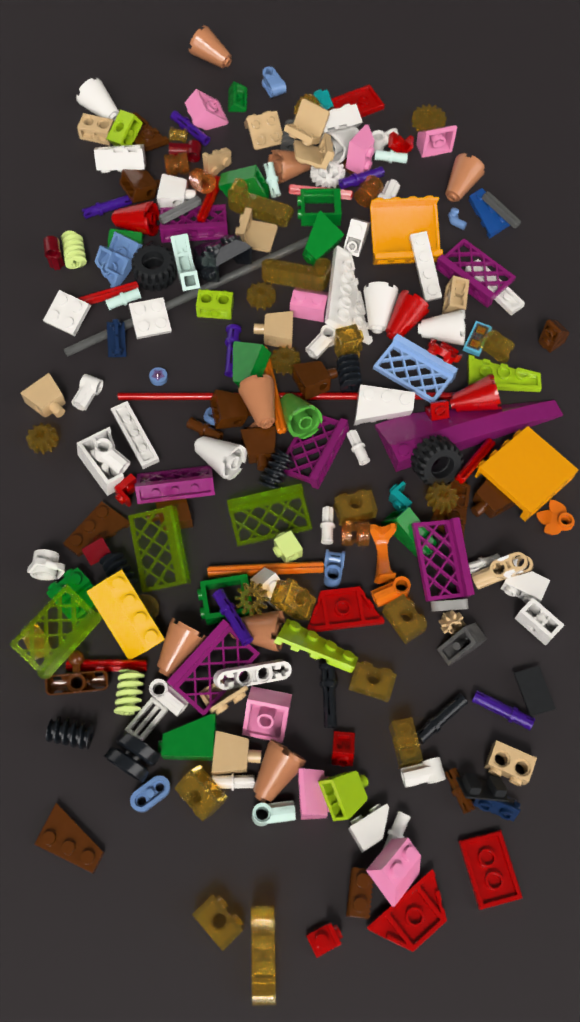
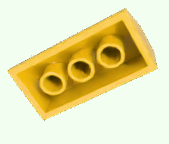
(125, 615)

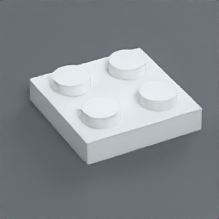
(67, 313)
(150, 318)

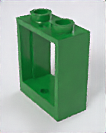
(319, 196)
(215, 618)

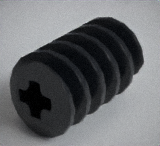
(349, 372)
(277, 469)
(113, 563)
(70, 733)

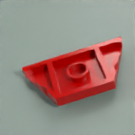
(343, 610)
(414, 916)

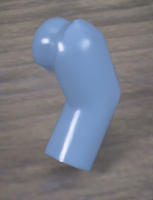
(454, 219)

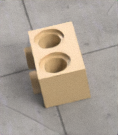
(94, 128)
(455, 295)
(511, 757)

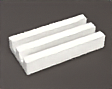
(156, 720)

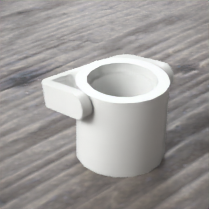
(45, 565)

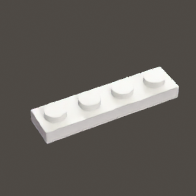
(425, 266)
(506, 299)
(135, 435)

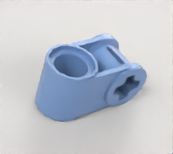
(273, 83)
(333, 565)

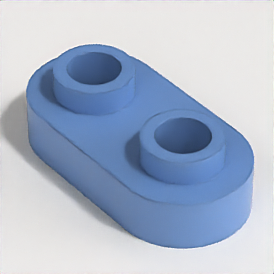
(149, 792)

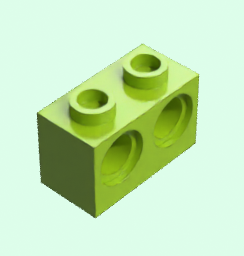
(218, 304)

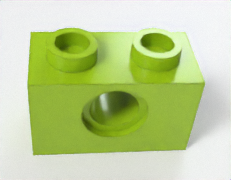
(124, 129)

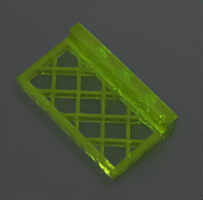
(264, 499)
(174, 541)
(66, 646)

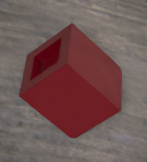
(95, 550)

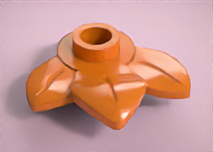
(553, 517)

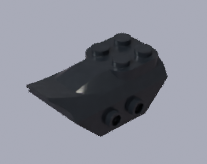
(212, 254)

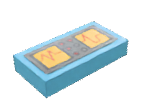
(472, 343)

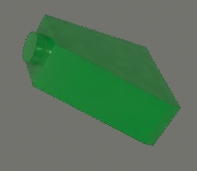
(253, 177)
(322, 239)
(249, 360)
(404, 518)
(190, 741)

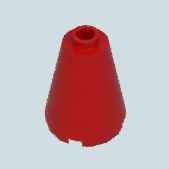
(138, 218)
(406, 314)
(477, 396)

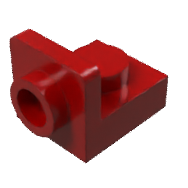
(400, 145)
(438, 410)
(125, 487)
(343, 748)
(324, 939)

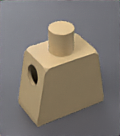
(276, 329)
(45, 397)
(232, 754)

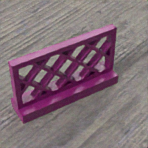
(196, 231)
(476, 289)
(325, 458)
(174, 484)
(458, 560)
(199, 656)

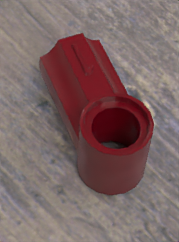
(192, 149)
(53, 252)

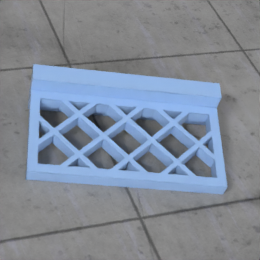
(422, 359)

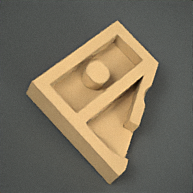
(216, 161)

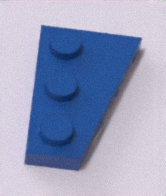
(489, 218)

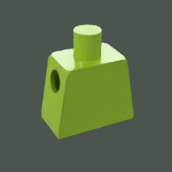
(344, 794)

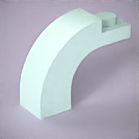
(184, 262)

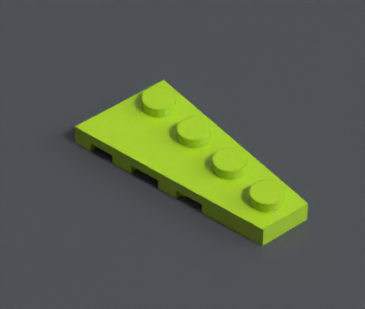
(505, 377)
(317, 647)

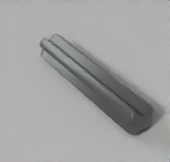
(501, 209)
(179, 210)

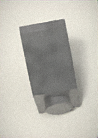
(462, 643)

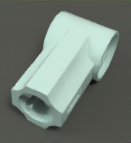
(276, 812)

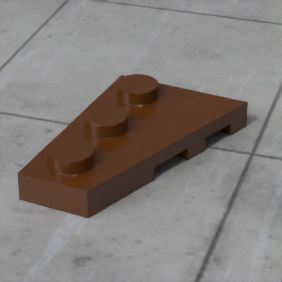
(148, 136)
(460, 511)
(100, 521)
(68, 841)

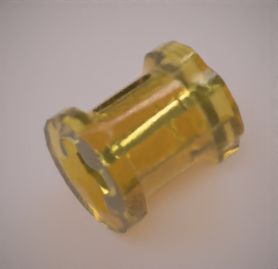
(178, 134)

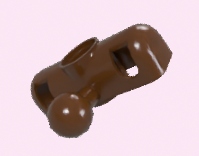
(89, 679)

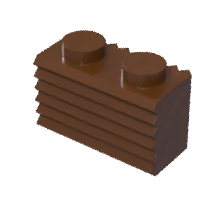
(359, 894)

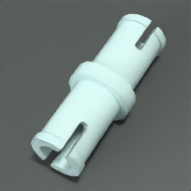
(390, 156)
(272, 179)
(123, 298)

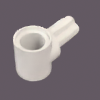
(382, 138)

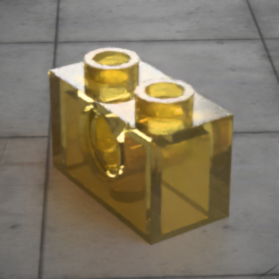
(348, 340)
(364, 499)
(293, 599)
(405, 629)
(361, 685)
(405, 742)
(201, 792)
(205, 916)

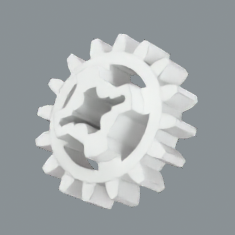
(330, 176)

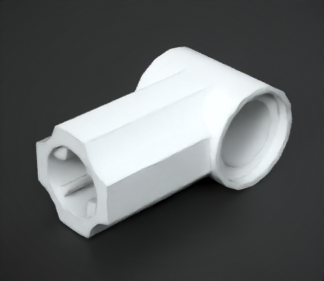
(390, 190)
(321, 342)
(88, 389)
(111, 457)
(169, 698)
(428, 772)

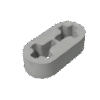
(452, 604)

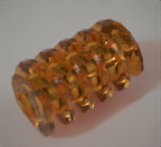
(208, 180)

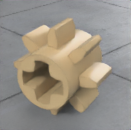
(451, 622)

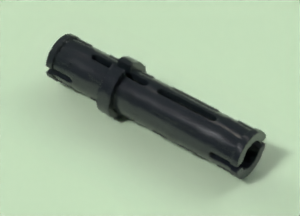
(444, 715)

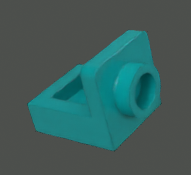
(324, 98)
(397, 498)

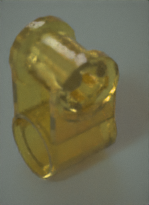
(496, 345)

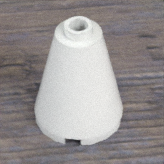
(97, 99)
(341, 141)
(379, 304)
(445, 327)
(221, 455)

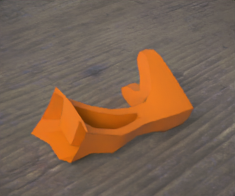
(381, 537)

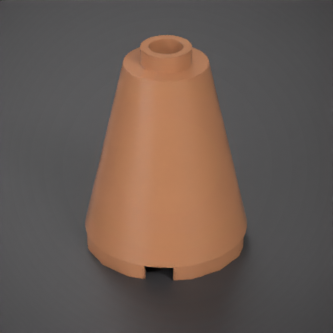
(209, 48)
(286, 165)
(464, 176)
(259, 399)
(264, 629)
(178, 646)
(276, 771)

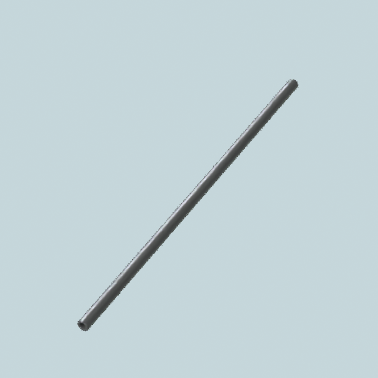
(92, 340)

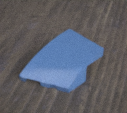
(116, 259)

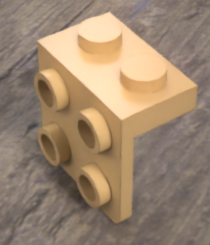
(309, 123)
(264, 129)
(316, 156)
(256, 233)
(230, 695)

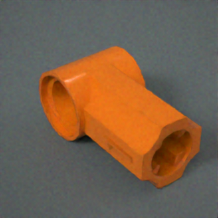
(389, 592)

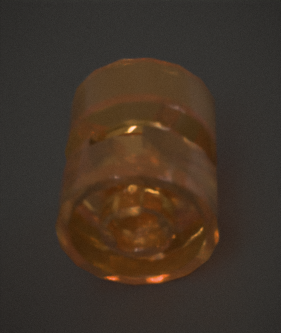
(176, 164)
(368, 190)
(362, 533)

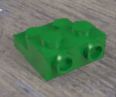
(80, 584)

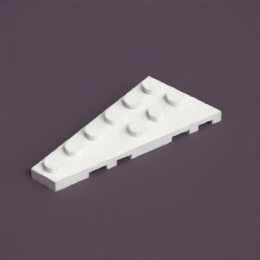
(344, 300)

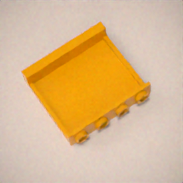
(393, 223)
(527, 471)

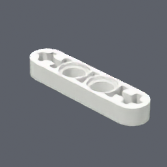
(252, 670)

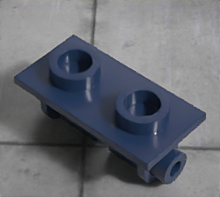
(116, 338)
(505, 810)

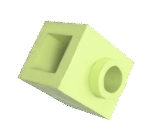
(287, 547)

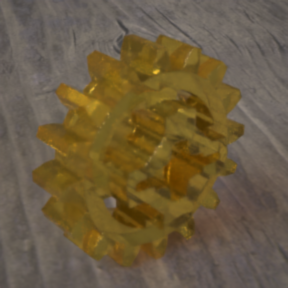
(428, 118)

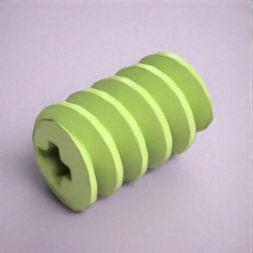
(73, 250)
(128, 692)

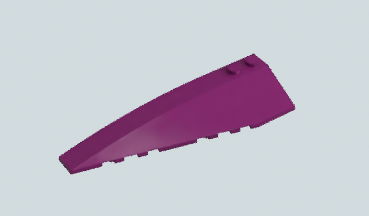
(461, 428)

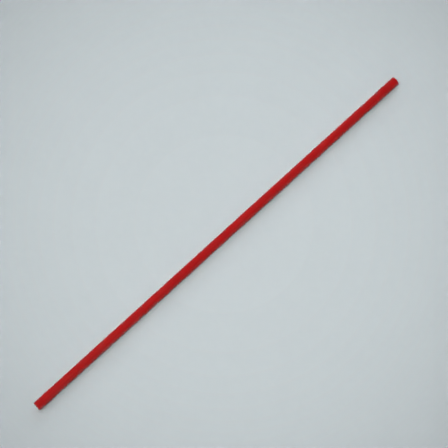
(207, 396)

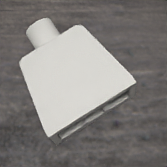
(173, 191)

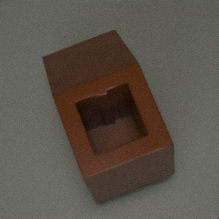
(553, 335)

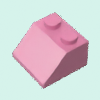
(205, 111)
(436, 141)
(360, 151)
(309, 304)
(266, 714)
(310, 794)
(395, 868)

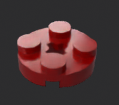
(445, 350)

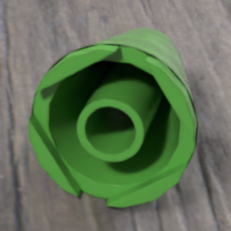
(300, 416)

